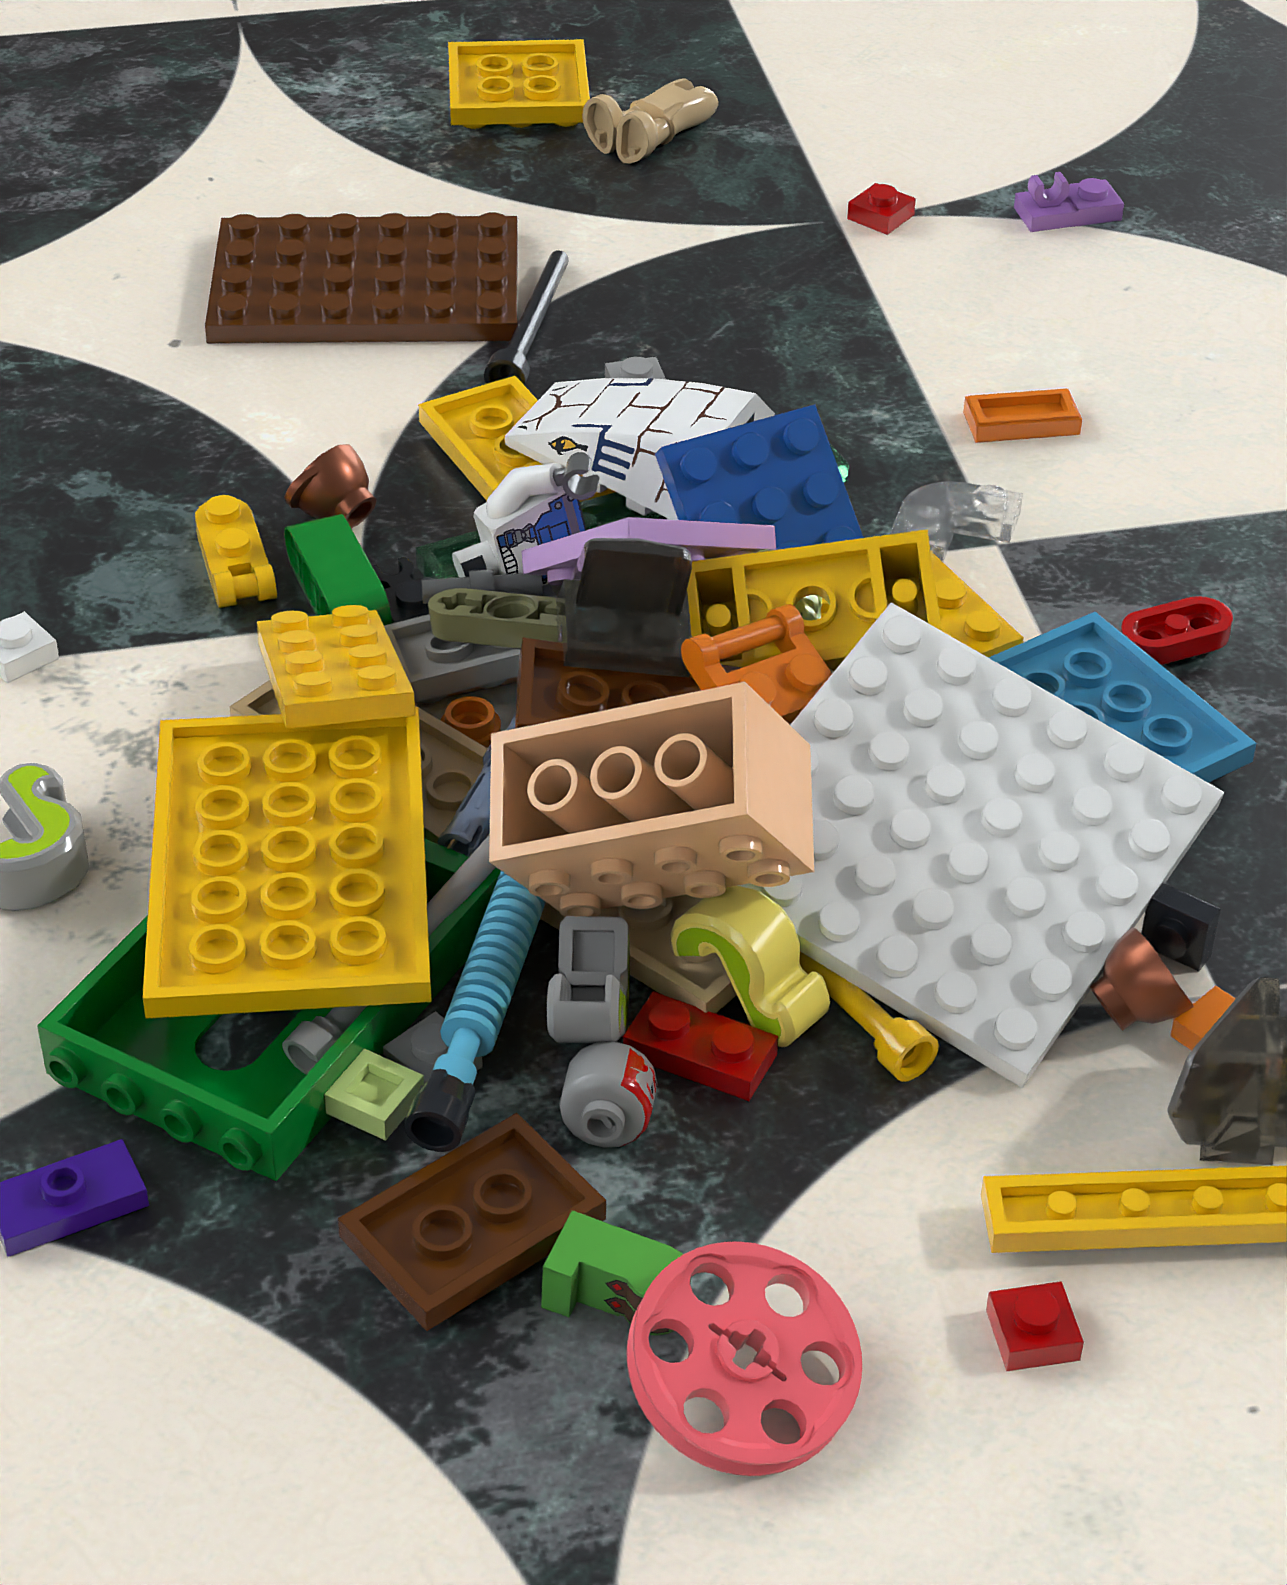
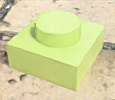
(373, 1094)

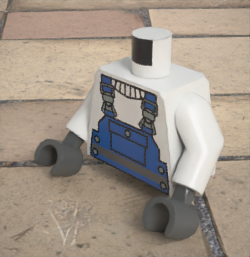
(527, 511)

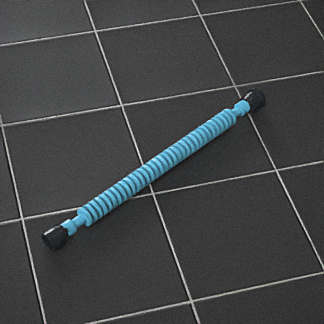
(475, 1015)

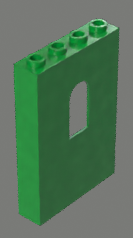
(249, 1114)

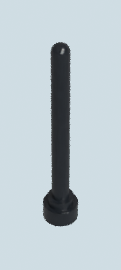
(513, 359)

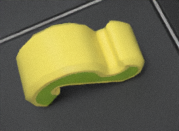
(760, 959)

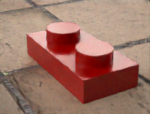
(702, 1045)

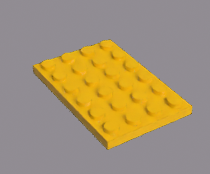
(286, 867)

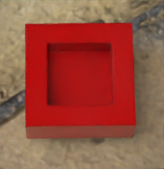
(881, 208)
(1034, 1326)

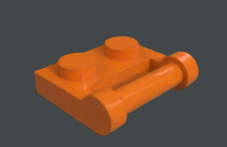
(782, 680)

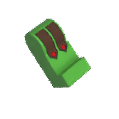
(602, 1268)

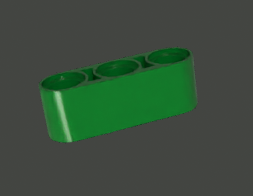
(334, 567)

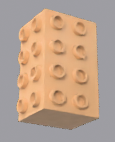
(652, 802)

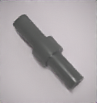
(485, 580)

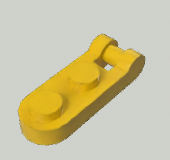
(233, 551)

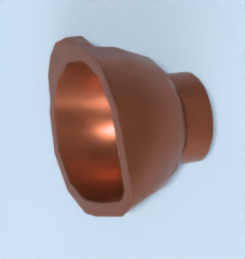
(333, 486)
(1138, 984)

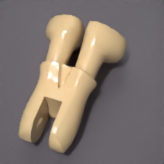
(648, 120)

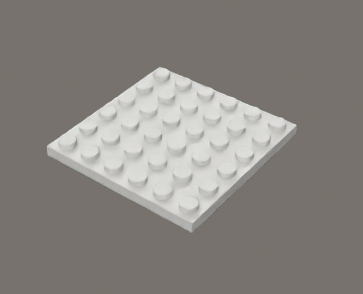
(976, 841)

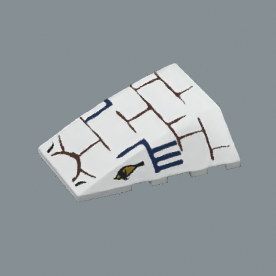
(625, 425)

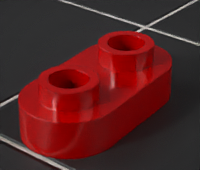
(1180, 628)

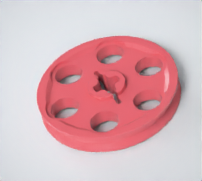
(768, 1382)

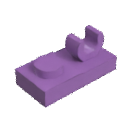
(1067, 204)

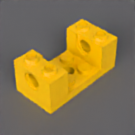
(851, 575)

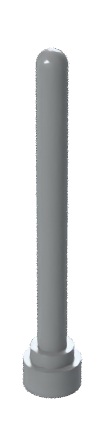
(314, 1038)

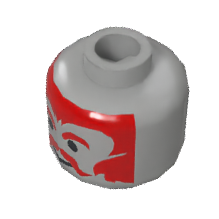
(611, 1089)

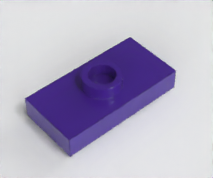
(69, 1197)

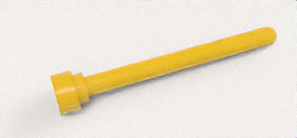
(901, 1044)

